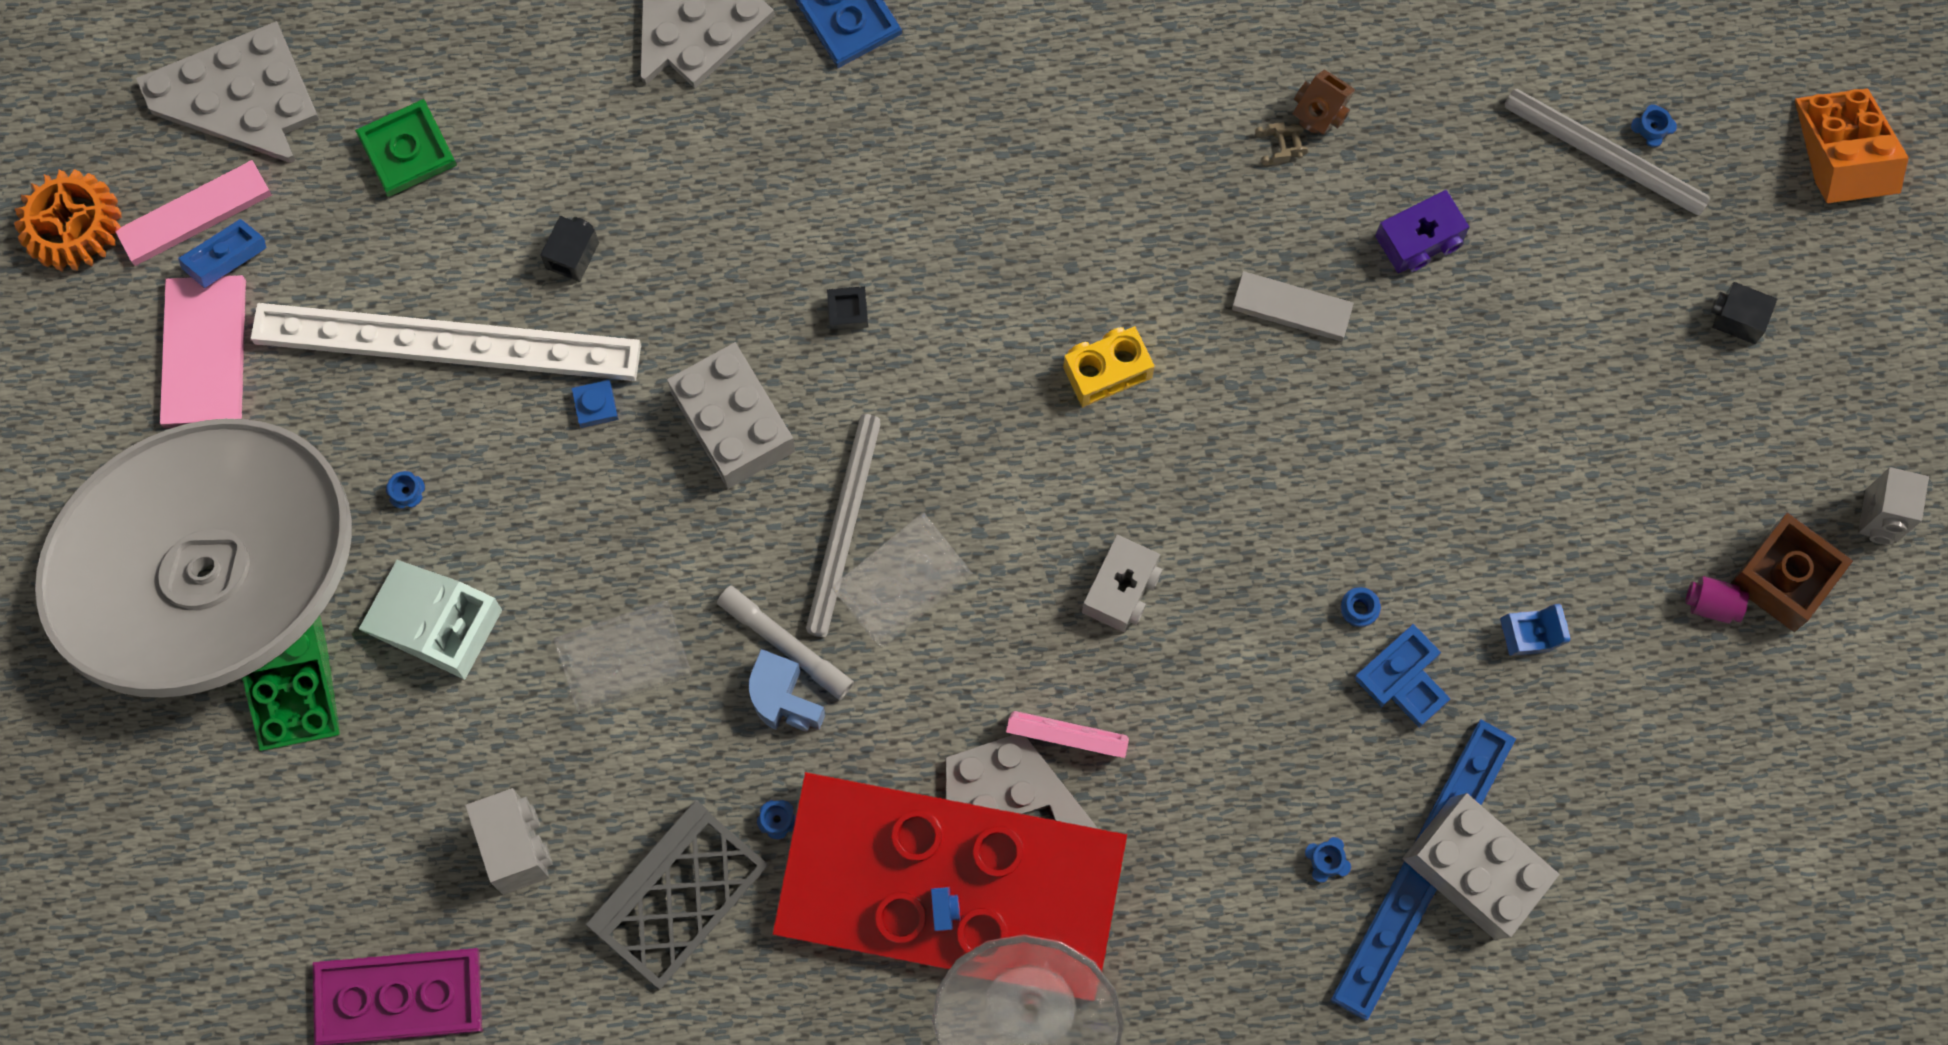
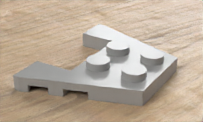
(1012, 779)

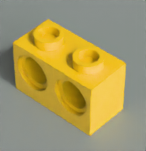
(1113, 374)

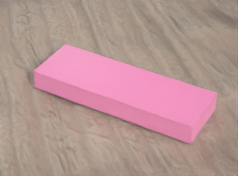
(1068, 734)

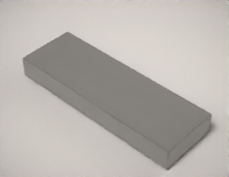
(1292, 306)

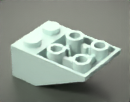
(432, 617)

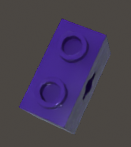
(1432, 216)

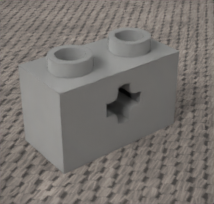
(1893, 505)
(1122, 562)

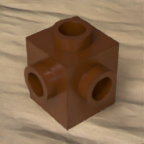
(1323, 103)

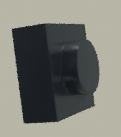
(847, 308)

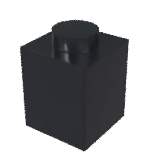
(570, 247)
(1743, 312)

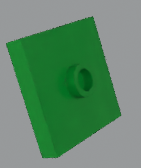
(406, 147)

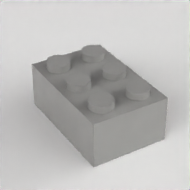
(731, 415)
(1481, 866)

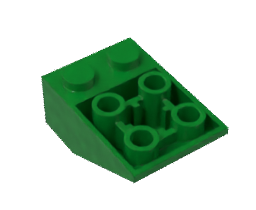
(294, 694)

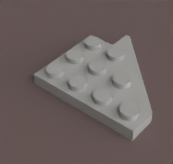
(696, 34)
(236, 92)

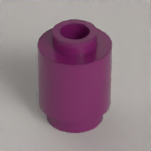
(1717, 600)

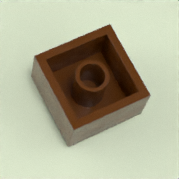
(1791, 572)

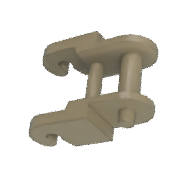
(1280, 132)

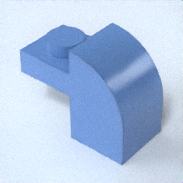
(771, 692)

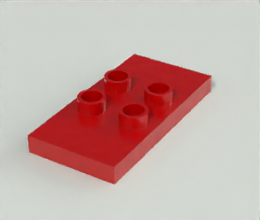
(873, 853)

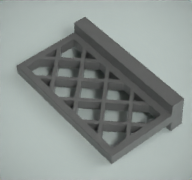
(649, 872)

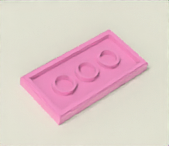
(202, 350)

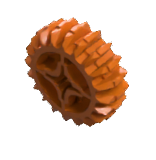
(84, 232)

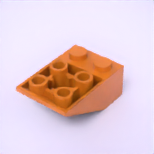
(1851, 146)

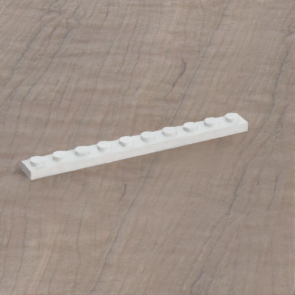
(446, 342)

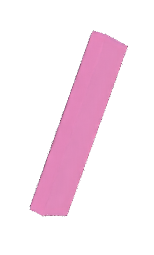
(193, 213)

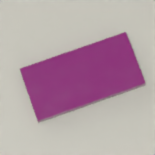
(397, 997)

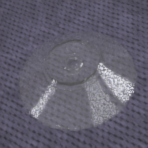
(988, 987)

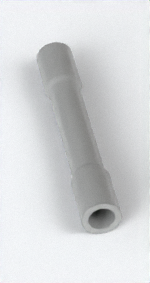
(750, 615)

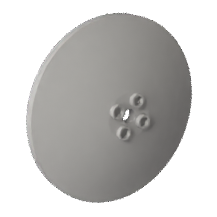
(129, 543)

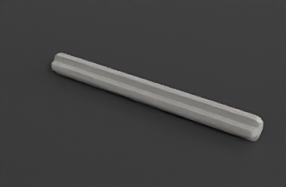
(1607, 152)
(843, 525)

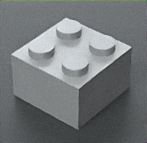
(508, 841)

